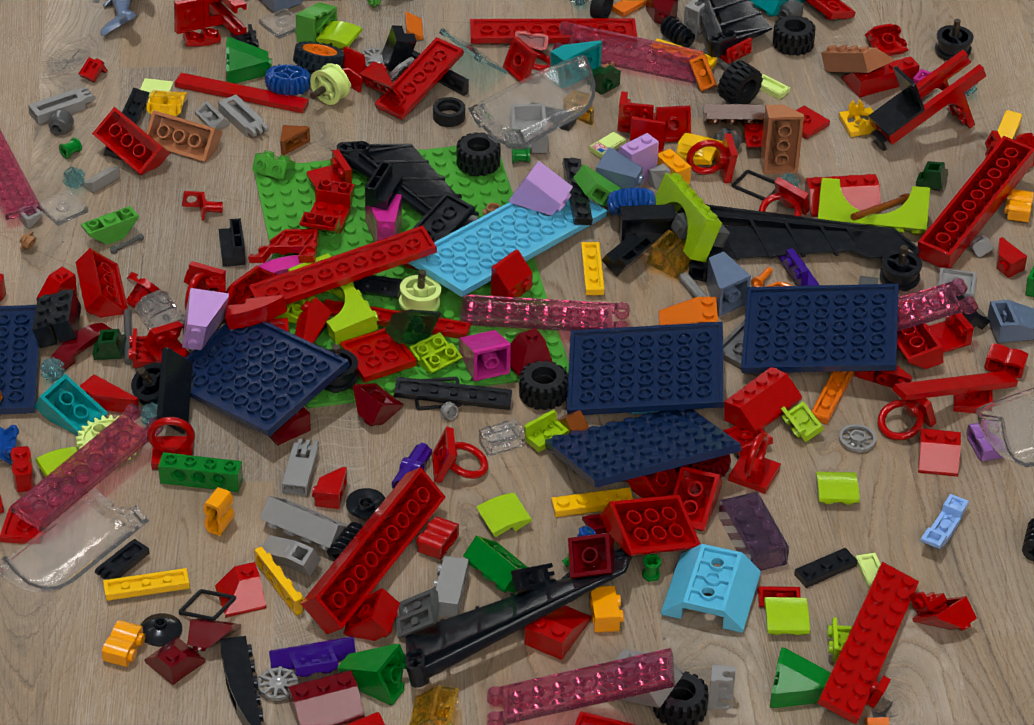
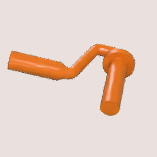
(759, 281)

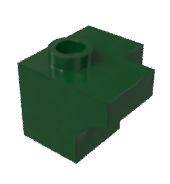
(606, 78)
(933, 176)
(109, 345)

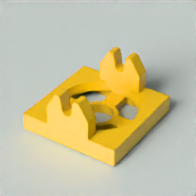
(855, 111)

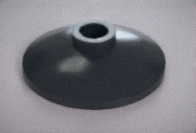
(364, 502)
(161, 629)

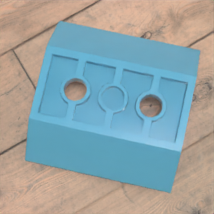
(730, 585)

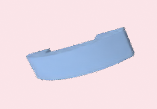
(946, 522)

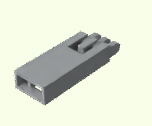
(70, 101)
(242, 116)
(299, 468)

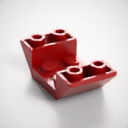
(331, 206)

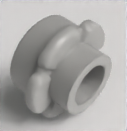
(449, 411)

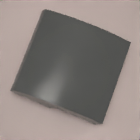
(417, 613)

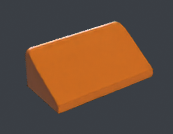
(414, 25)
(703, 73)

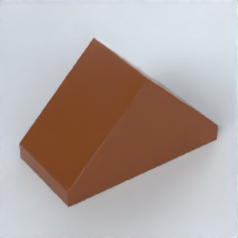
(293, 137)
(574, 421)

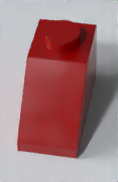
(1009, 258)
(57, 281)
(330, 489)

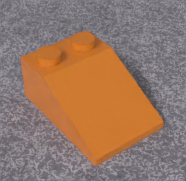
(690, 311)

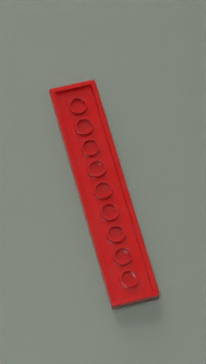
(503, 30)
(347, 266)
(868, 643)

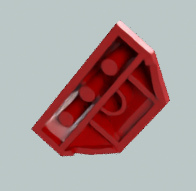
(239, 289)

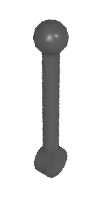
(114, 249)

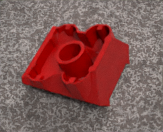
(887, 39)

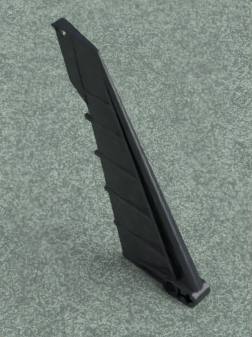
(739, 23)
(417, 173)
(775, 233)
(468, 633)

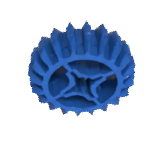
(287, 79)
(629, 197)

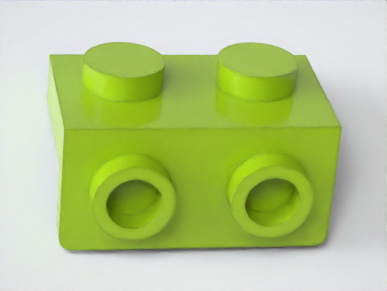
(803, 422)
(543, 428)
(838, 636)

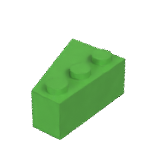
(313, 21)

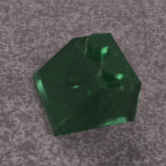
(412, 325)

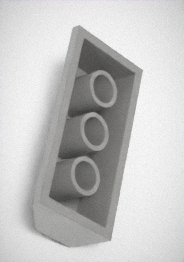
(301, 521)

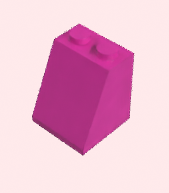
(384, 222)
(485, 354)

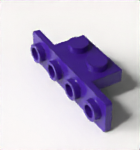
(797, 269)
(313, 657)

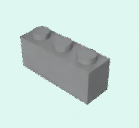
(451, 585)

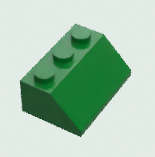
(494, 562)

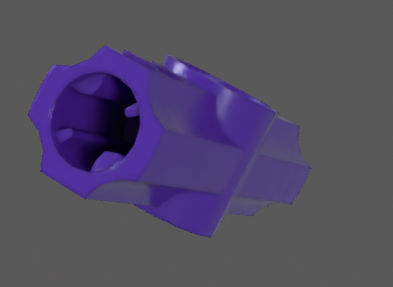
(416, 459)

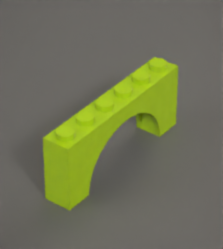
(909, 217)
(701, 221)
(356, 315)

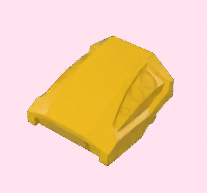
(166, 102)
(703, 156)

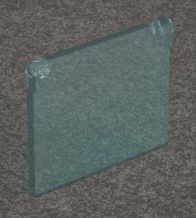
(477, 54)

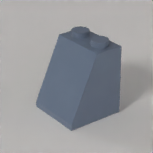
(620, 170)
(727, 283)

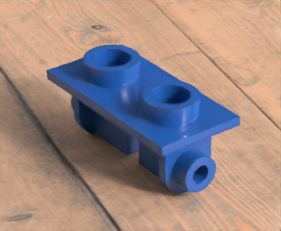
(7, 442)

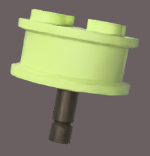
(330, 84)
(420, 293)

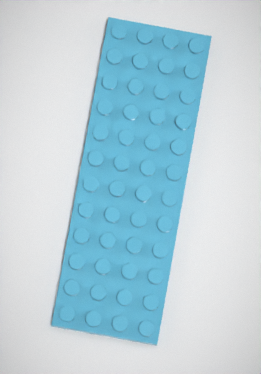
(468, 254)

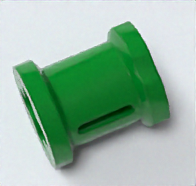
(70, 147)
(521, 155)
(651, 571)

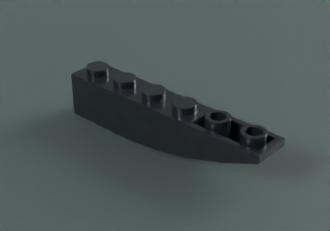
(239, 679)

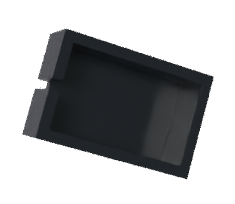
(646, 220)
(60, 311)

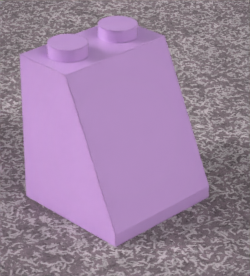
(642, 152)
(542, 191)
(202, 317)

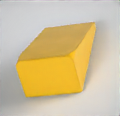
(1010, 124)

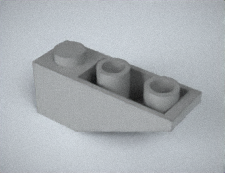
(292, 554)

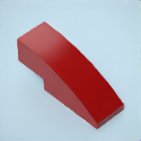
(254, 311)

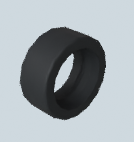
(601, 8)
(446, 104)

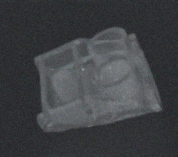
(158, 309)

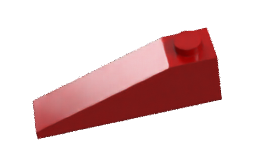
(377, 78)
(311, 319)

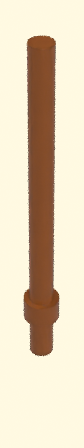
(881, 207)

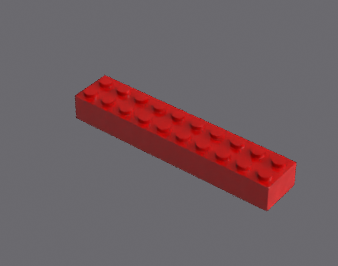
(975, 203)
(373, 551)

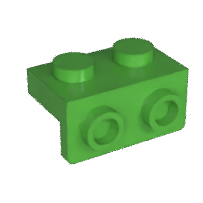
(272, 165)

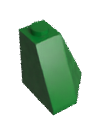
(245, 61)
(377, 671)
(796, 681)

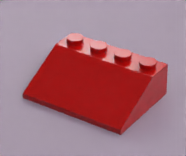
(650, 525)

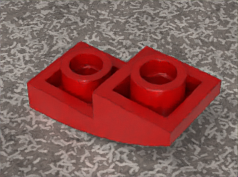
(204, 38)

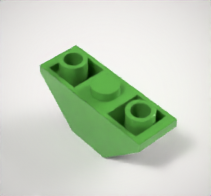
(594, 185)
(111, 226)

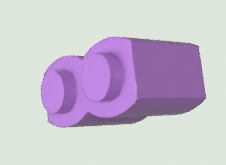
(978, 442)

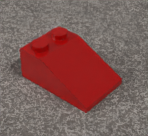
(699, 494)
(556, 631)

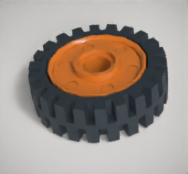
(316, 55)

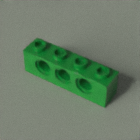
(200, 472)

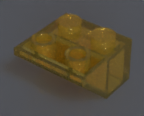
(668, 255)
(436, 707)

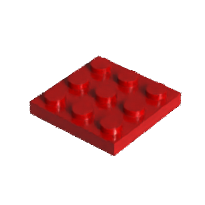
(378, 355)

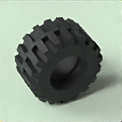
(794, 35)
(740, 83)
(478, 154)
(543, 385)
(688, 711)

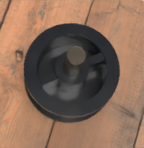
(953, 40)
(901, 268)
(349, 376)
(146, 383)

